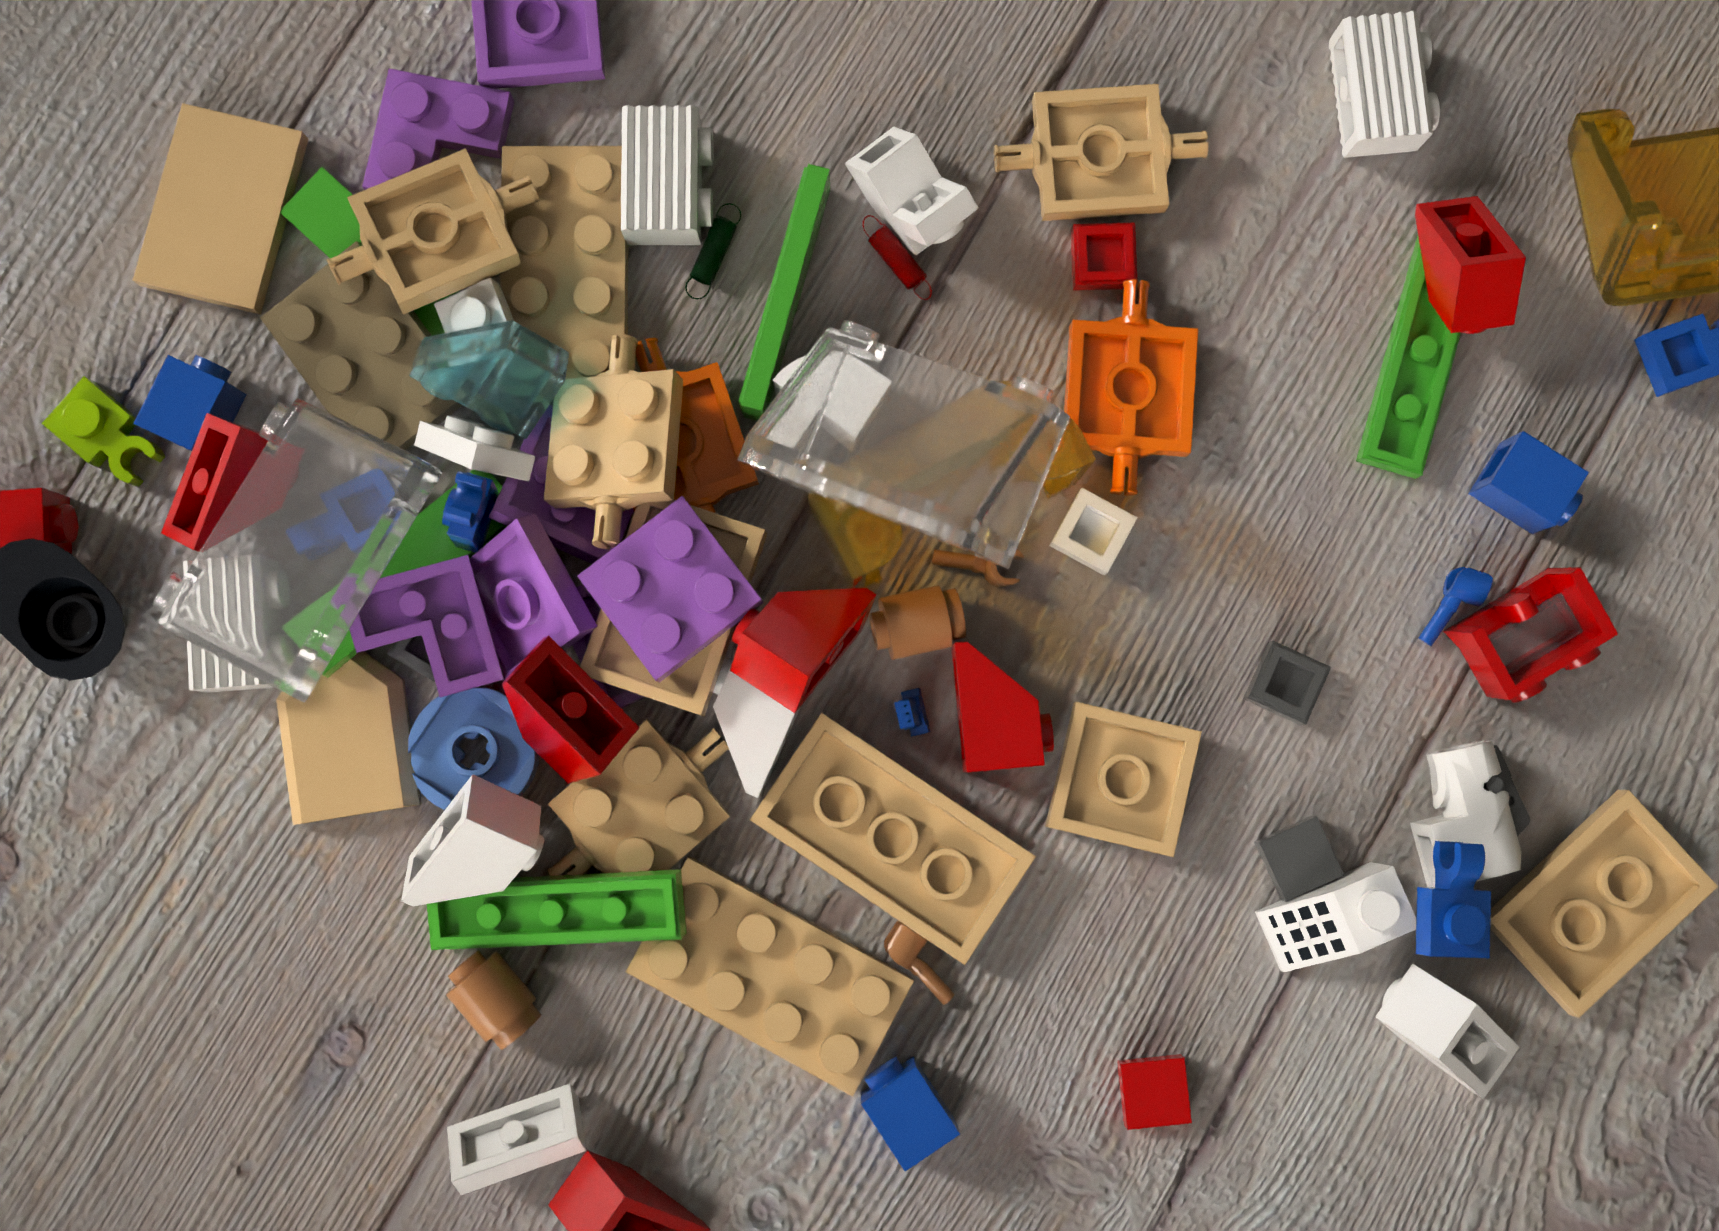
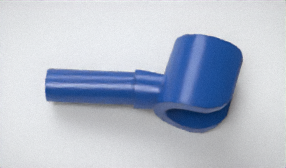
(1460, 585)

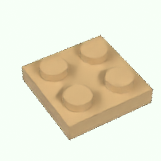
(1123, 779)

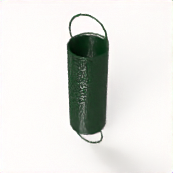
(713, 250)

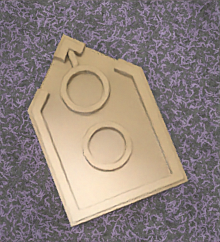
(348, 744)

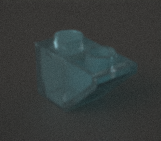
(494, 371)

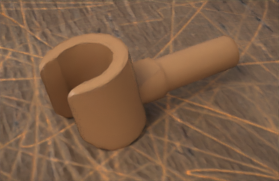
(975, 564)
(903, 947)

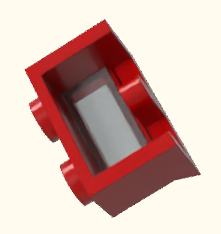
(1533, 633)

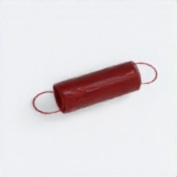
(897, 257)

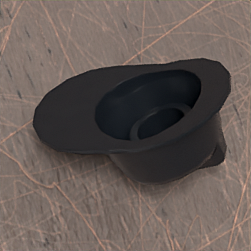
(57, 610)

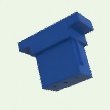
(912, 712)

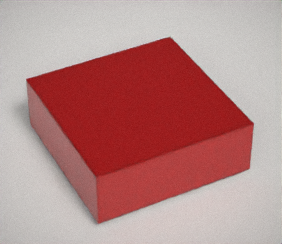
(1103, 255)
(1154, 1091)

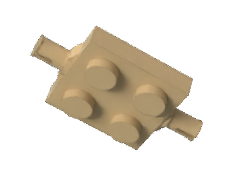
(1100, 152)
(434, 231)
(614, 441)
(642, 807)

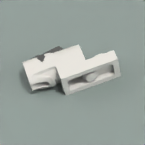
(1477, 808)

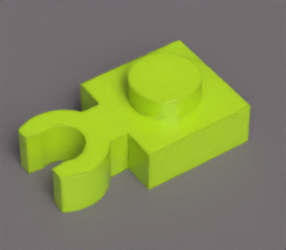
(100, 428)

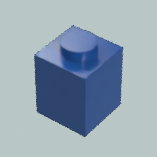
(184, 396)
(1530, 484)
(907, 1111)

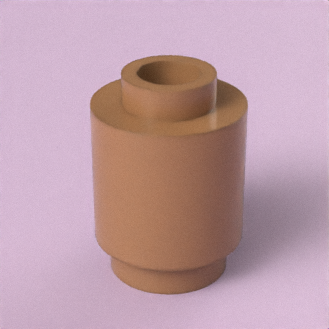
(918, 621)
(492, 998)

